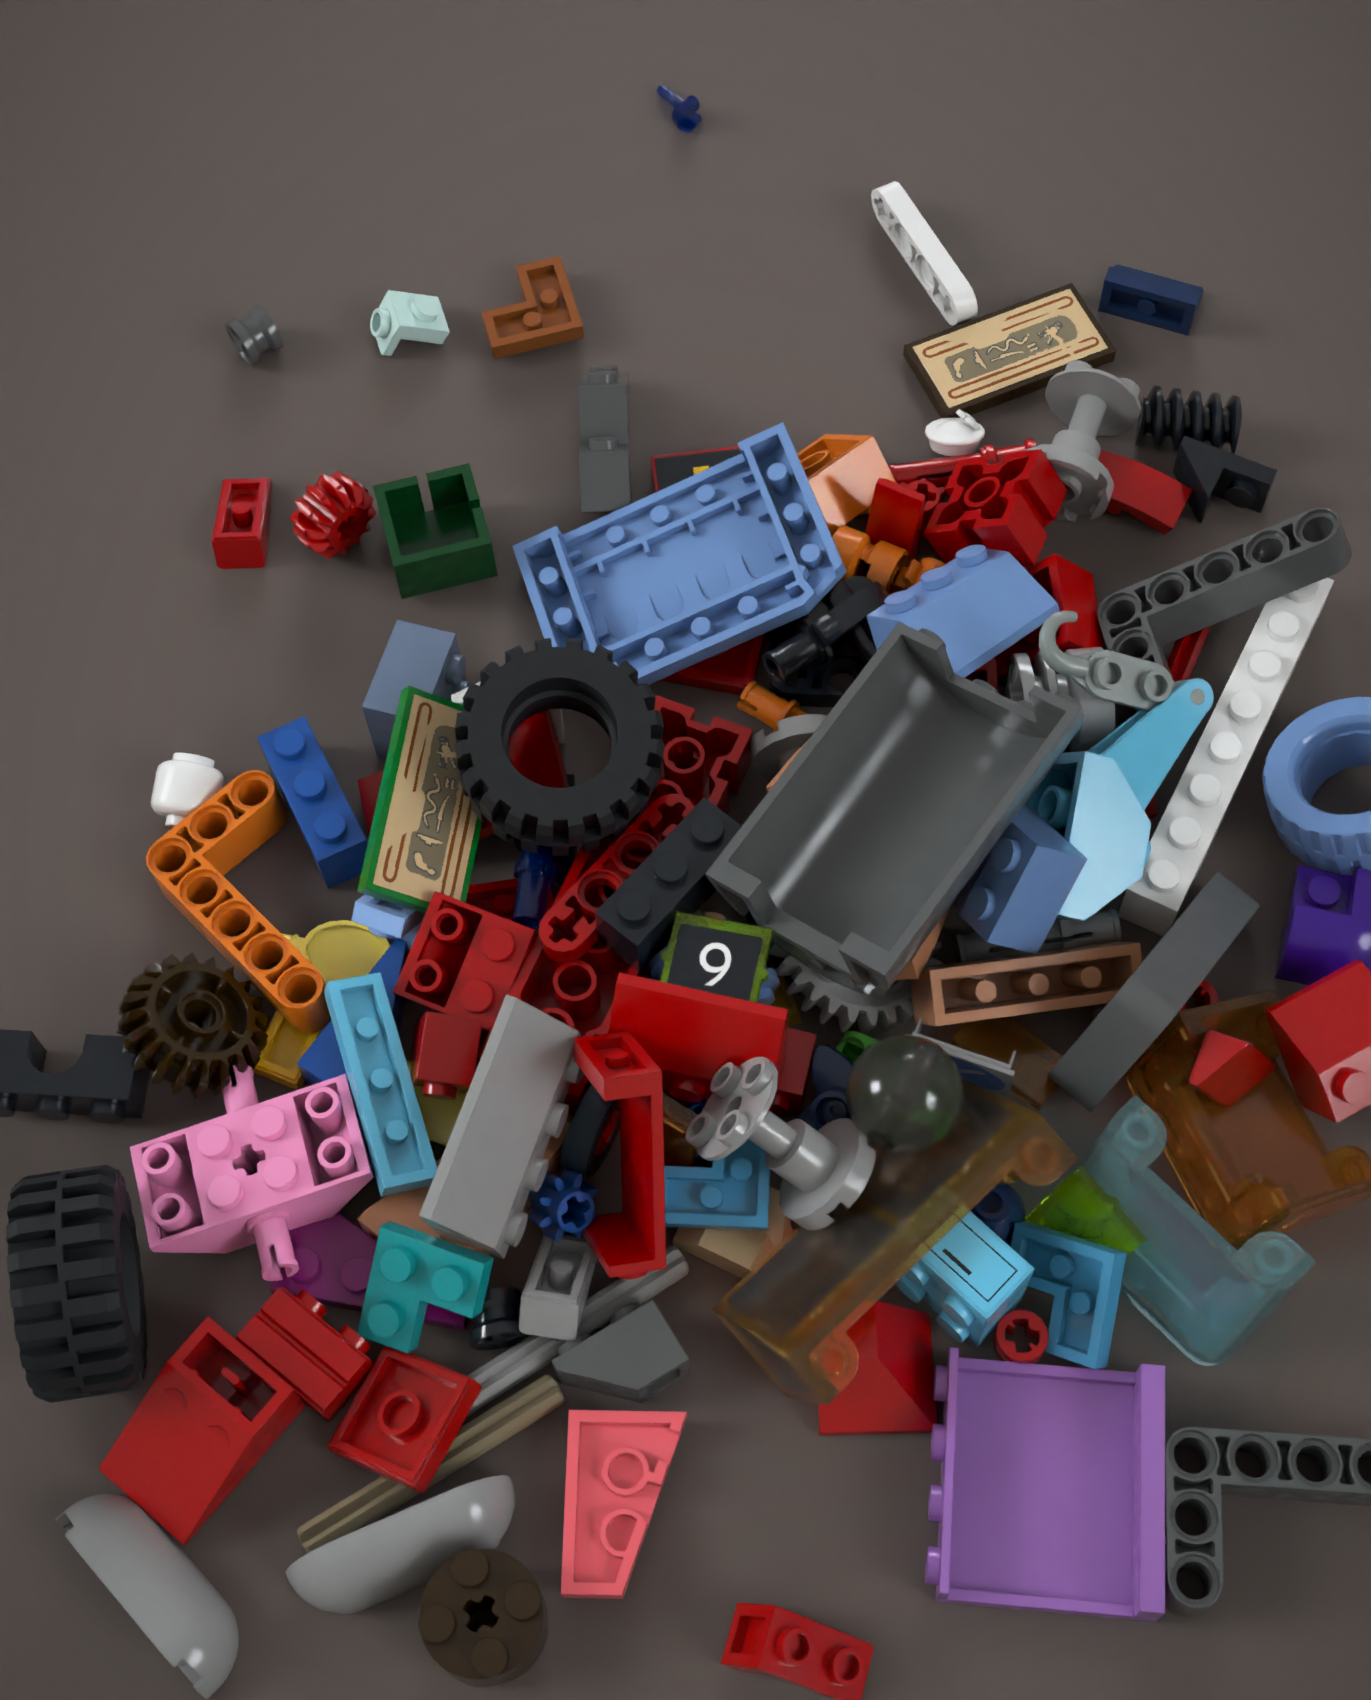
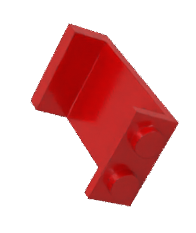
(621, 1070)

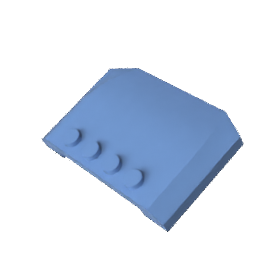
(689, 564)

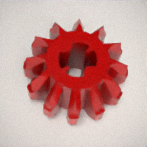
(332, 514)

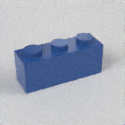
(315, 800)

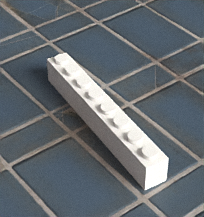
(1222, 757)

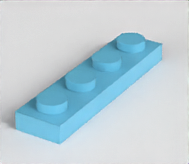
(380, 1084)

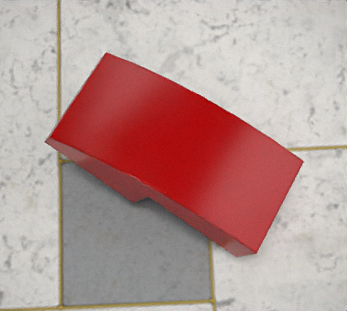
(1144, 492)

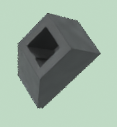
(627, 1358)

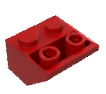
(464, 960)

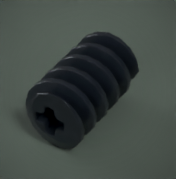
(1189, 419)

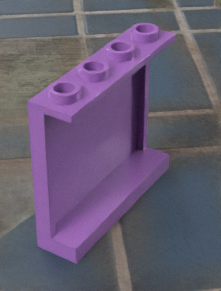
(1049, 1488)

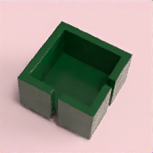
(438, 545)

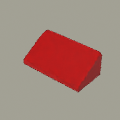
(1228, 1068)

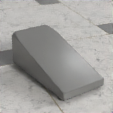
(557, 1288)

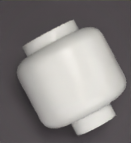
(184, 786)

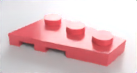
(611, 1493)

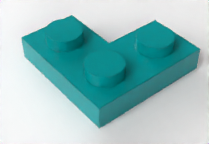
(415, 1271)

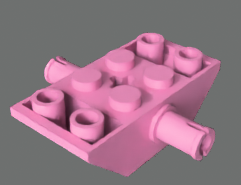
(253, 1172)

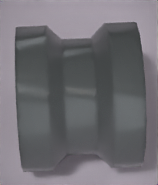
(254, 335)

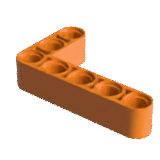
(201, 876)

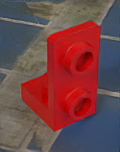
(797, 1650)

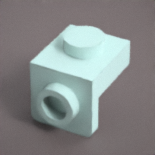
(408, 318)

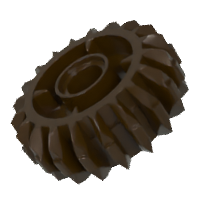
(159, 1031)

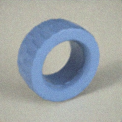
(1296, 766)

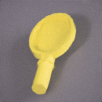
(340, 949)

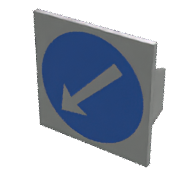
(978, 1069)

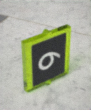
(717, 956)

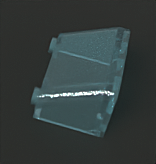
(1186, 1272)

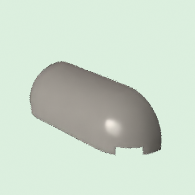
(403, 1547)
(156, 1586)

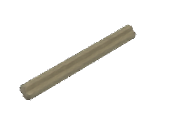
(470, 1442)

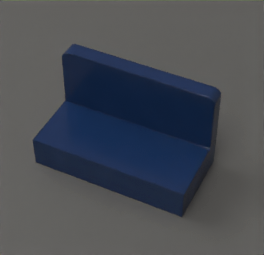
(1150, 299)

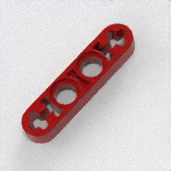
(607, 871)

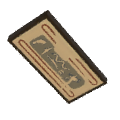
(1007, 352)

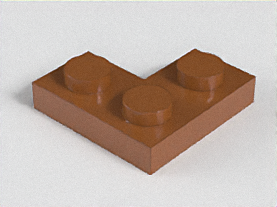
(544, 317)

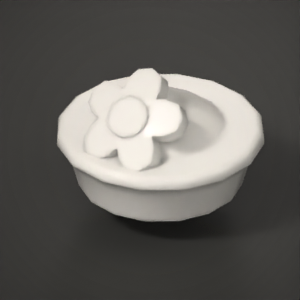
(955, 435)

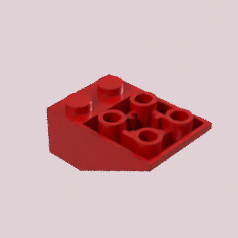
(200, 1430)

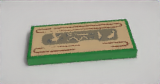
(422, 820)

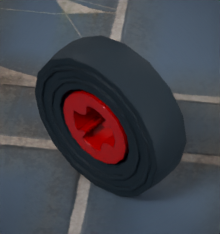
(590, 1134)

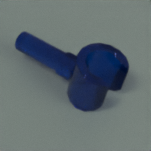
(684, 110)

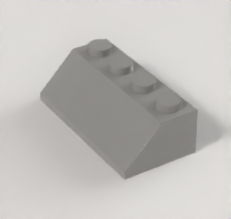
(504, 1130)

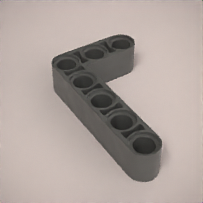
(1223, 584)
(1154, 992)
(1221, 1477)

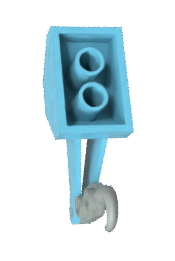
(1102, 793)

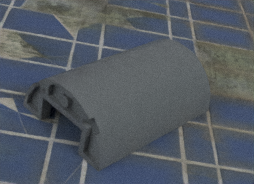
(890, 811)

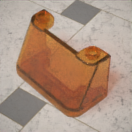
(1259, 1158)

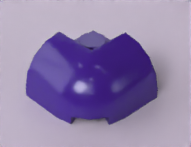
(1325, 924)

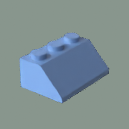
(972, 603)

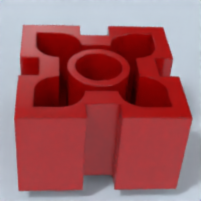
(998, 506)

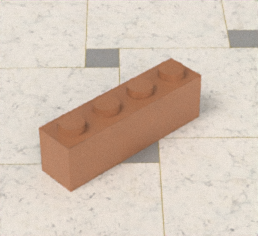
(1022, 983)

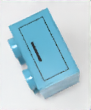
(968, 1280)

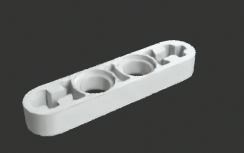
(924, 253)

